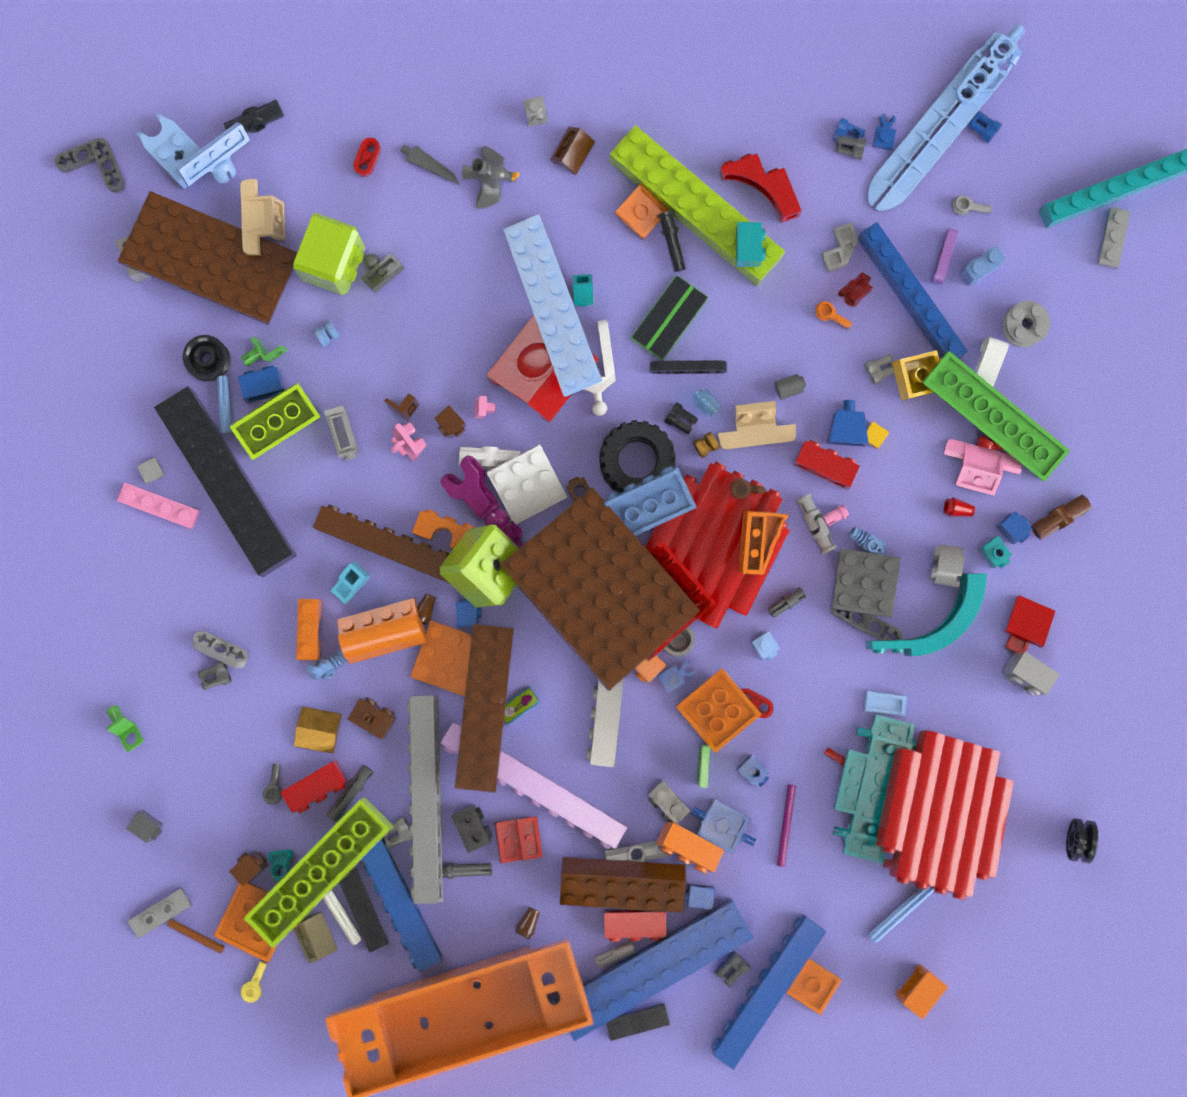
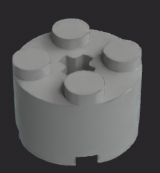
(948, 565)

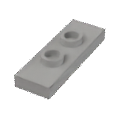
(160, 913)

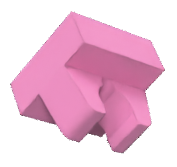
(482, 407)

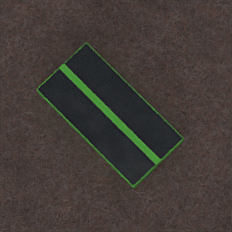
(669, 318)

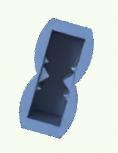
(983, 266)

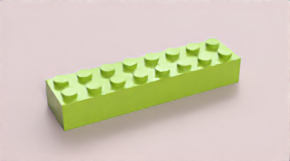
(318, 872)

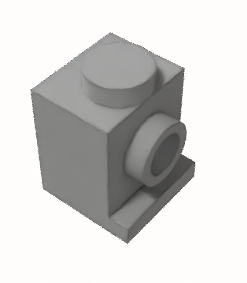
(535, 111)

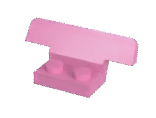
(980, 466)

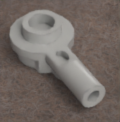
(962, 205)

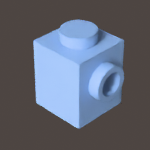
(765, 646)

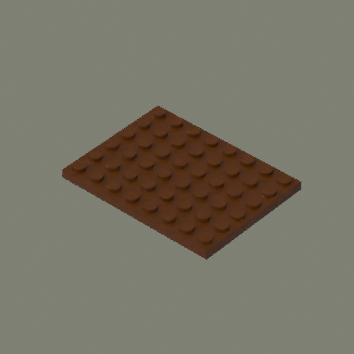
(600, 588)

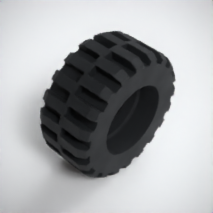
(628, 433)

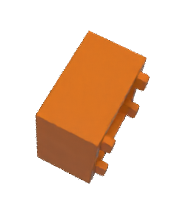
(921, 991)

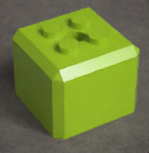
(329, 254)
(471, 566)

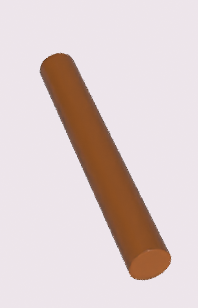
(195, 936)

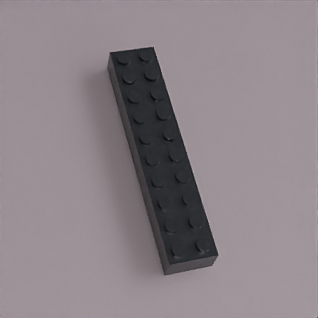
(225, 481)

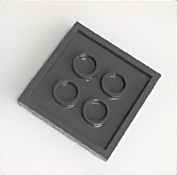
(866, 583)

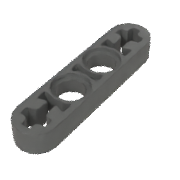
(865, 623)

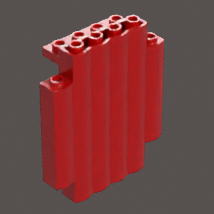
(710, 540)
(944, 815)

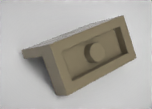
(315, 938)

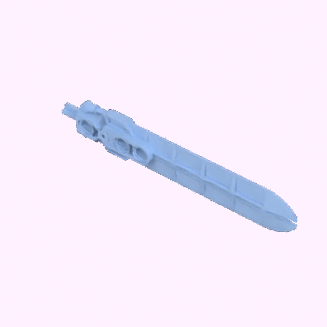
(977, 67)

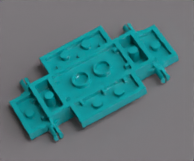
(866, 782)

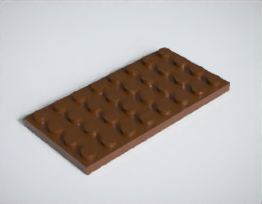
(207, 258)

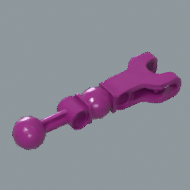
(480, 498)

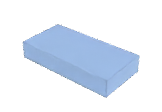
(885, 703)

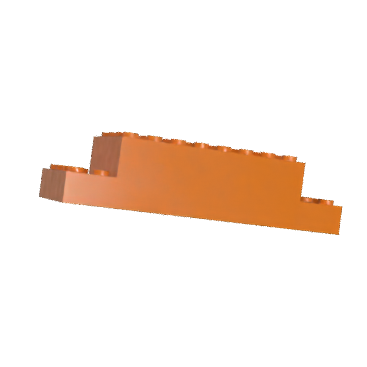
(457, 1014)

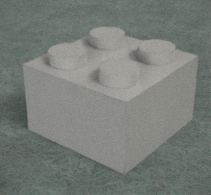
(1030, 674)

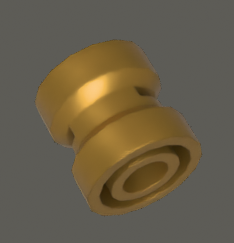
(705, 445)

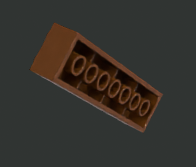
(484, 708)

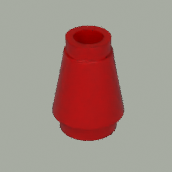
(957, 508)

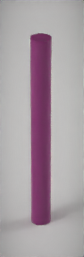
(786, 825)

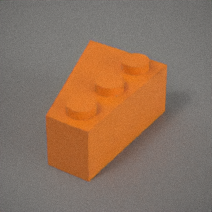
(758, 539)

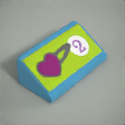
(520, 705)

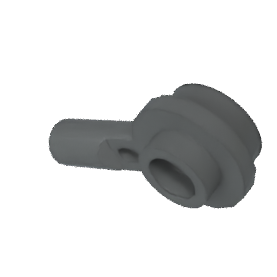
(272, 792)

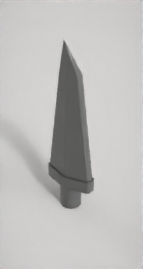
(425, 161)

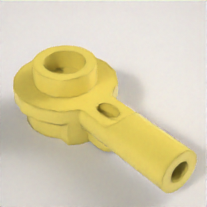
(251, 990)

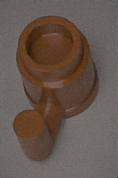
(741, 489)

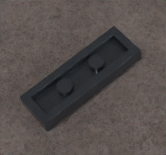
(638, 1022)

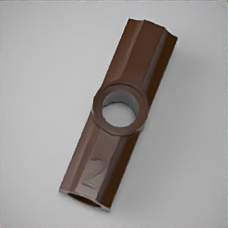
(1061, 517)

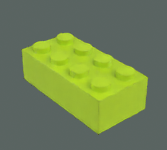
(275, 420)

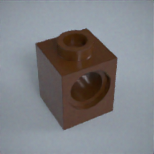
(574, 483)

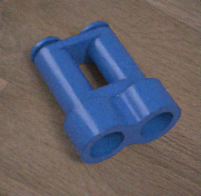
(844, 127)
(988, 132)

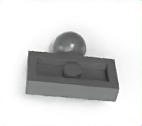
(382, 271)

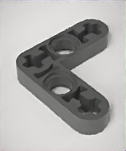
(94, 155)

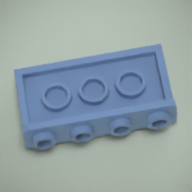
(652, 501)

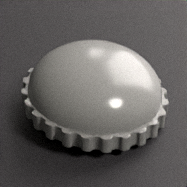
(681, 644)

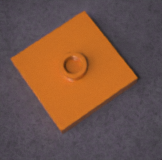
(640, 211)
(814, 986)

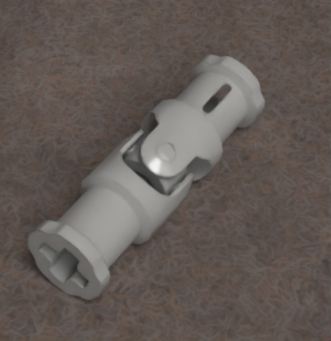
(814, 520)

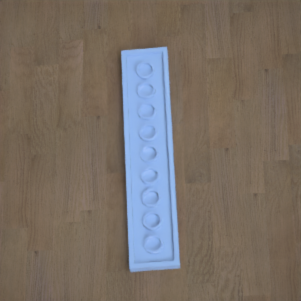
(552, 306)

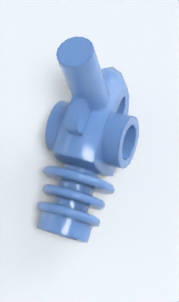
(867, 542)
(326, 668)

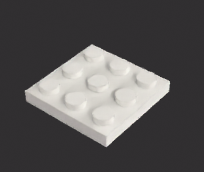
(527, 484)

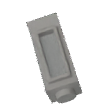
(342, 433)

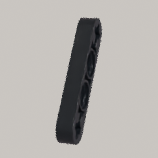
(688, 367)

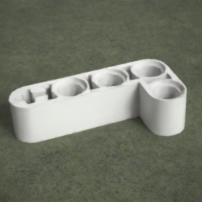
(991, 359)

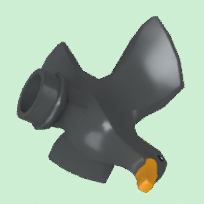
(490, 174)

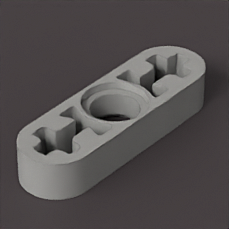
(217, 642)

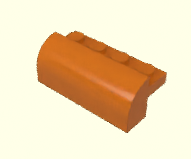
(381, 631)

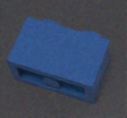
(261, 384)

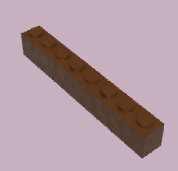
(380, 541)

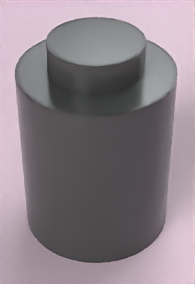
(789, 386)

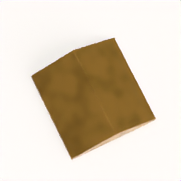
(317, 730)

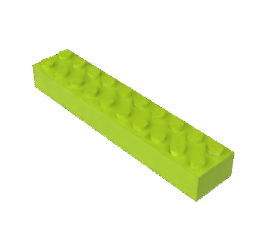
(690, 198)

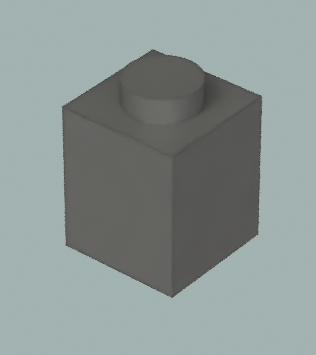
(145, 826)

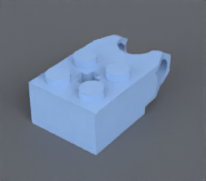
(169, 147)

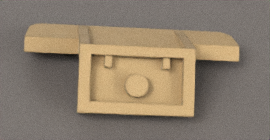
(260, 217)
(756, 427)

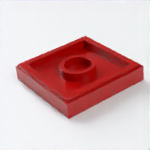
(1030, 621)

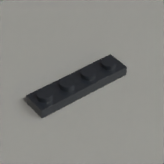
(363, 911)

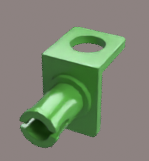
(260, 351)
(123, 727)

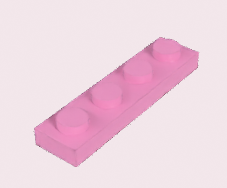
(158, 505)

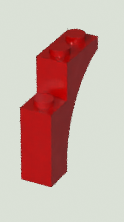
(773, 185)

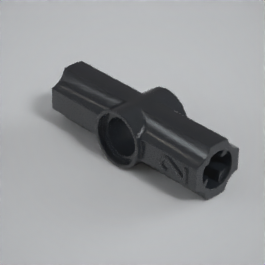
(255, 118)

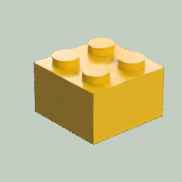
(911, 372)

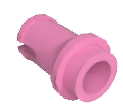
(835, 515)

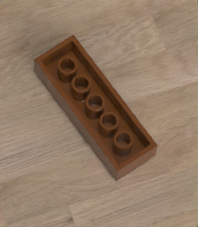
(622, 884)

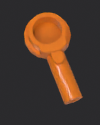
(826, 311)

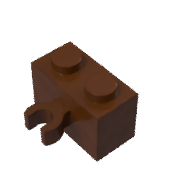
(372, 718)

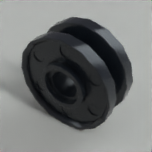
(1082, 840)

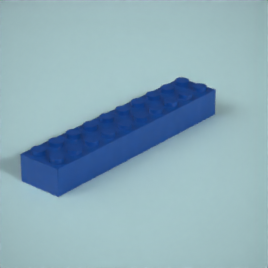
(663, 964)

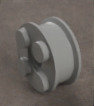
(1034, 315)

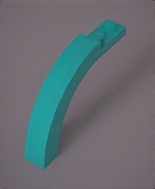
(962, 615)

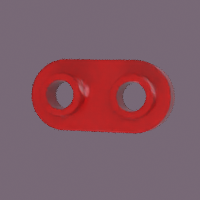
(367, 158)
(758, 699)

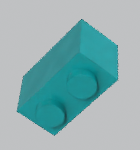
(749, 244)

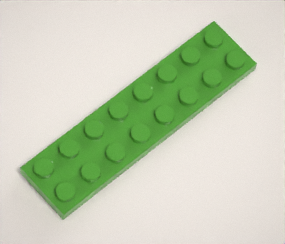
(995, 416)

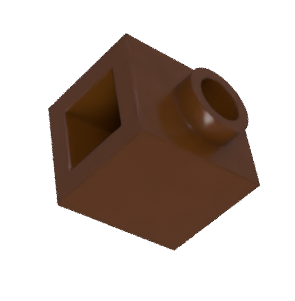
(450, 423)

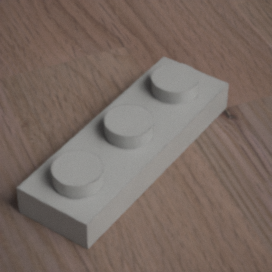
(1113, 237)

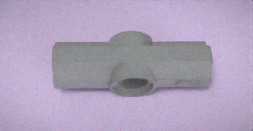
(649, 851)

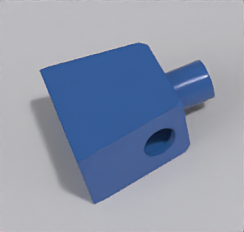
(848, 426)

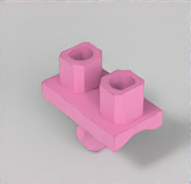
(403, 442)

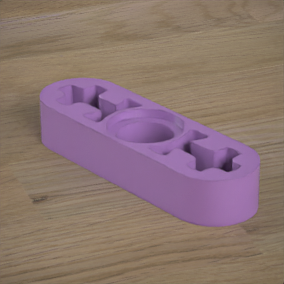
(944, 256)

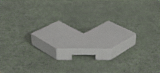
(847, 241)

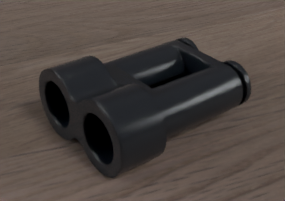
(674, 415)

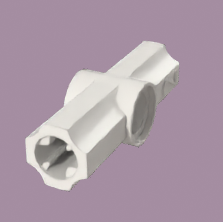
(488, 456)

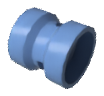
(323, 337)

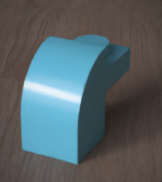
(350, 582)

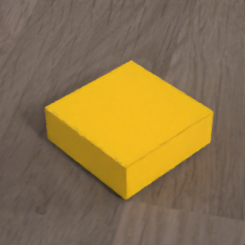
(876, 435)

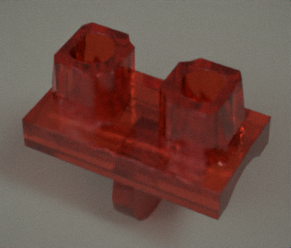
(856, 290)

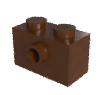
(249, 867)

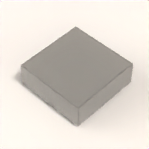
(151, 470)

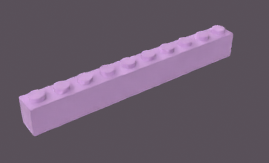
(549, 794)

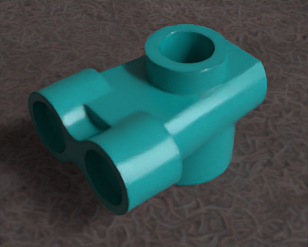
(280, 860)

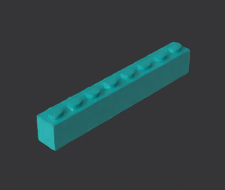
(1114, 189)

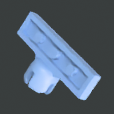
(214, 157)

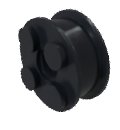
(194, 353)

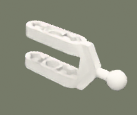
(599, 407)

